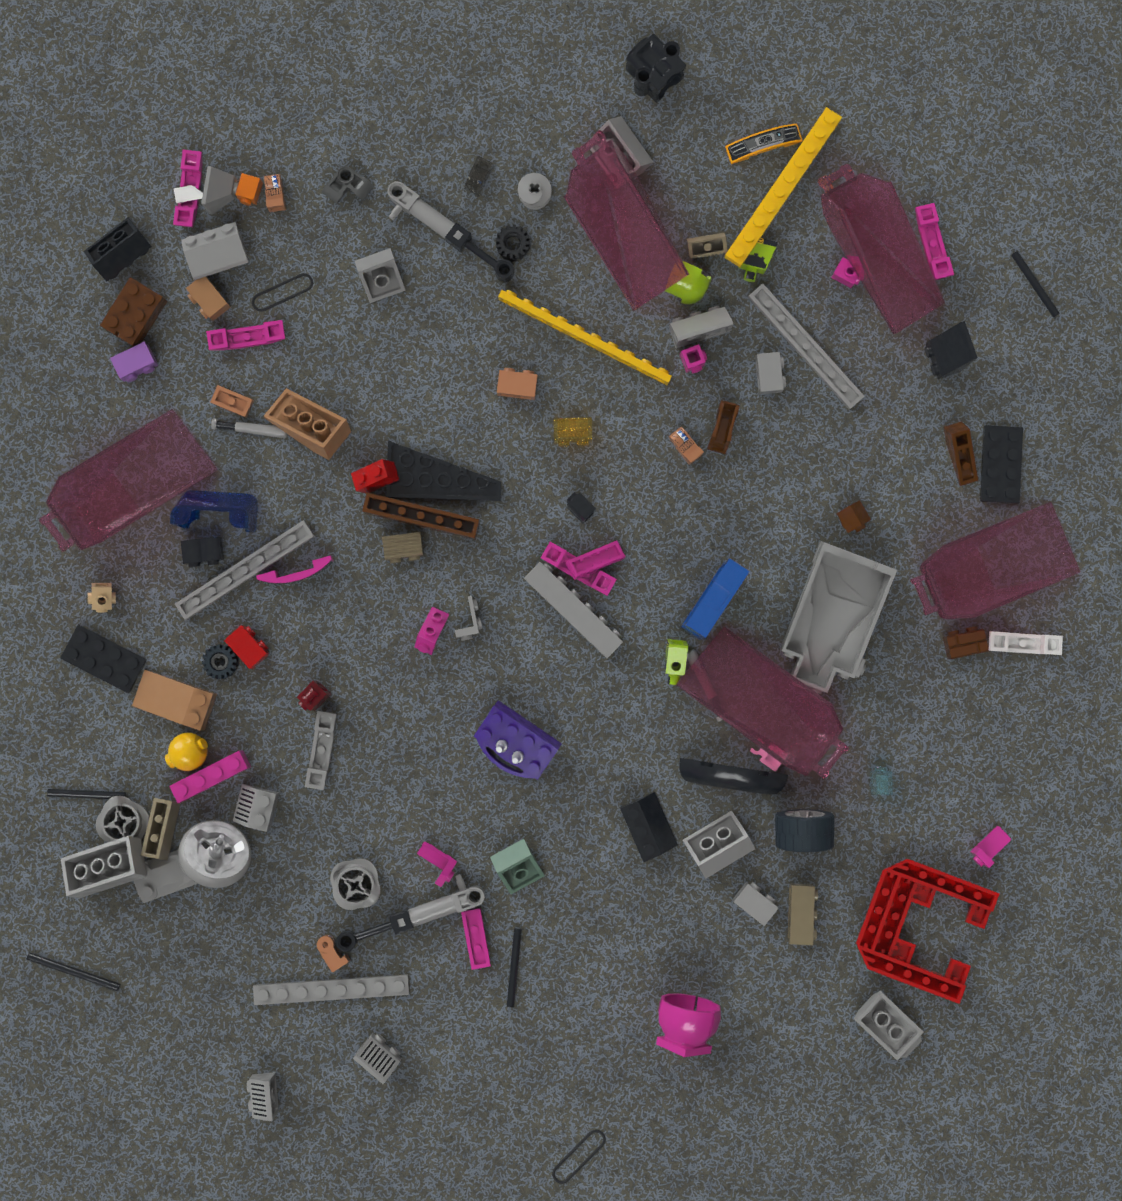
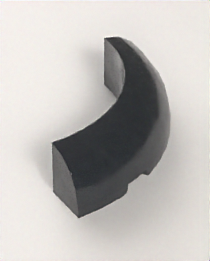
(732, 777)

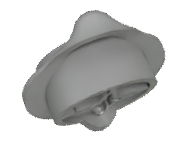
(115, 804)
(344, 900)

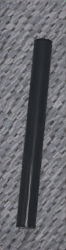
(1035, 284)
(83, 793)
(514, 967)

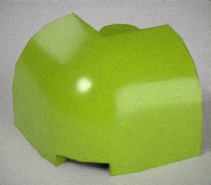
(692, 287)

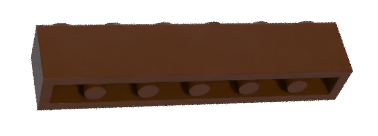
(421, 516)

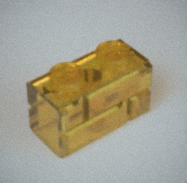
(572, 431)

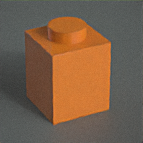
(249, 189)

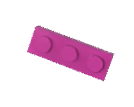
(476, 938)

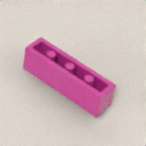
(210, 776)

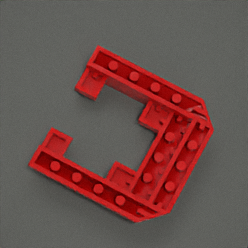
(887, 911)

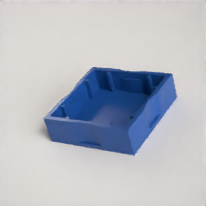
(714, 599)

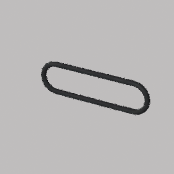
(278, 285)
(602, 1144)

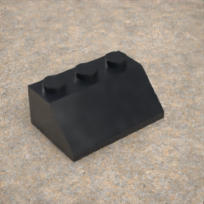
(117, 249)
(648, 826)

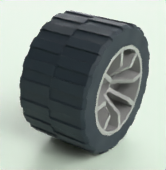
(804, 830)

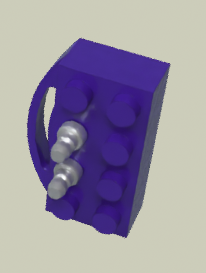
(516, 742)

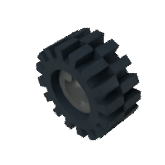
(220, 651)

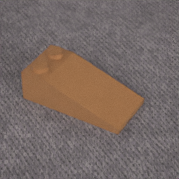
(308, 423)
(174, 700)

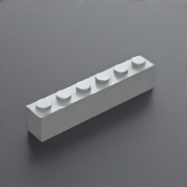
(573, 610)

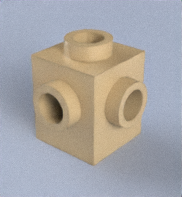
(102, 590)

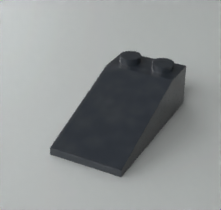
(951, 351)

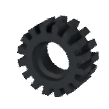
(513, 232)

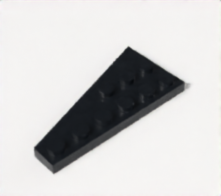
(433, 478)

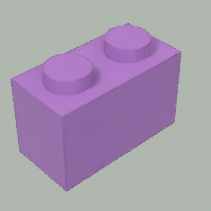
(134, 362)

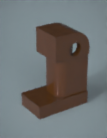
(723, 428)

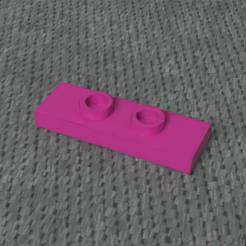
(595, 560)

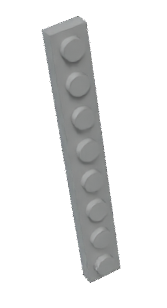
(805, 346)
(244, 570)
(331, 989)

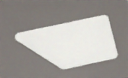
(187, 193)

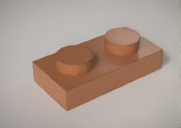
(232, 401)

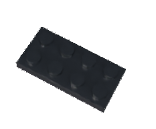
(1001, 464)
(103, 658)

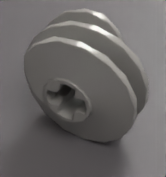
(534, 200)

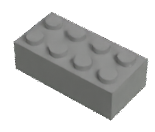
(103, 867)

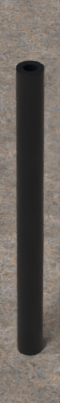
(73, 971)

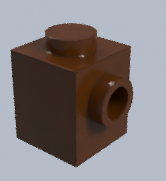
(854, 517)

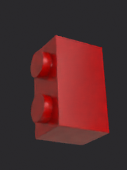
(374, 476)
(247, 646)

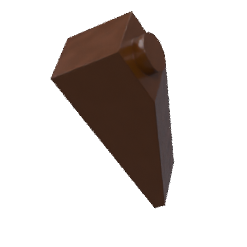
(961, 452)

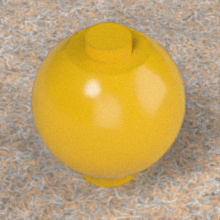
(186, 752)

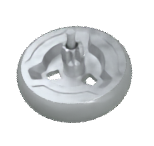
(211, 866)

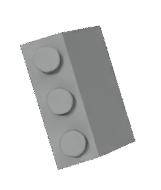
(627, 142)
(214, 250)
(700, 326)
(718, 844)

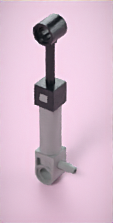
(452, 232)
(410, 918)

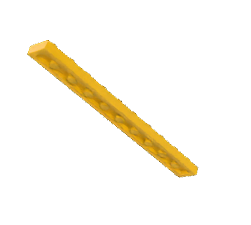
(783, 187)
(577, 332)

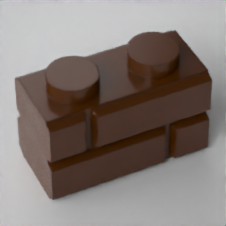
(966, 643)

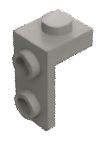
(466, 633)

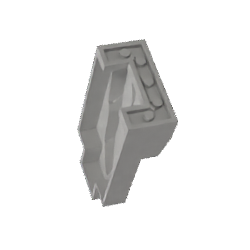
(835, 616)

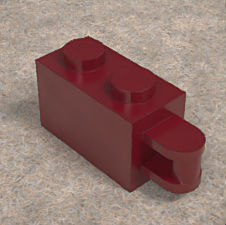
(313, 696)

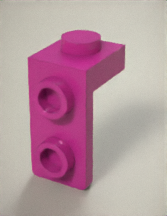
(431, 630)
(989, 847)
(440, 860)

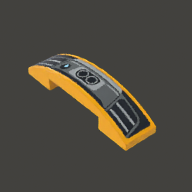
(763, 142)

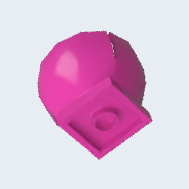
(687, 1029)

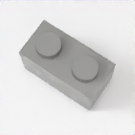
(769, 373)
(755, 903)

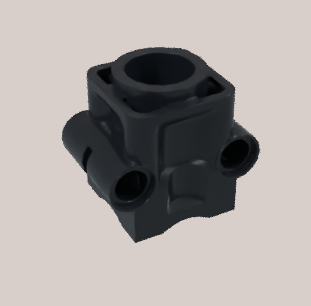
(655, 67)

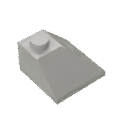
(218, 189)

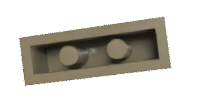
(160, 829)
(802, 914)

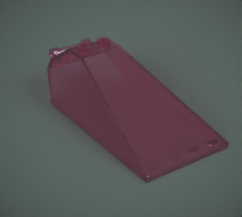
(622, 222)
(880, 246)
(125, 482)
(996, 565)
(765, 704)

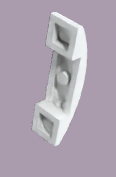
(1025, 643)

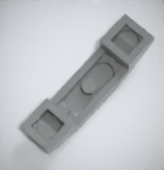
(321, 750)

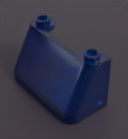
(241, 508)

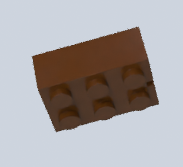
(133, 312)

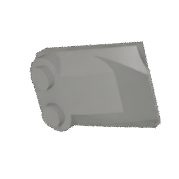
(162, 878)
(889, 1026)

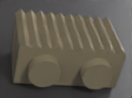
(707, 245)
(403, 546)

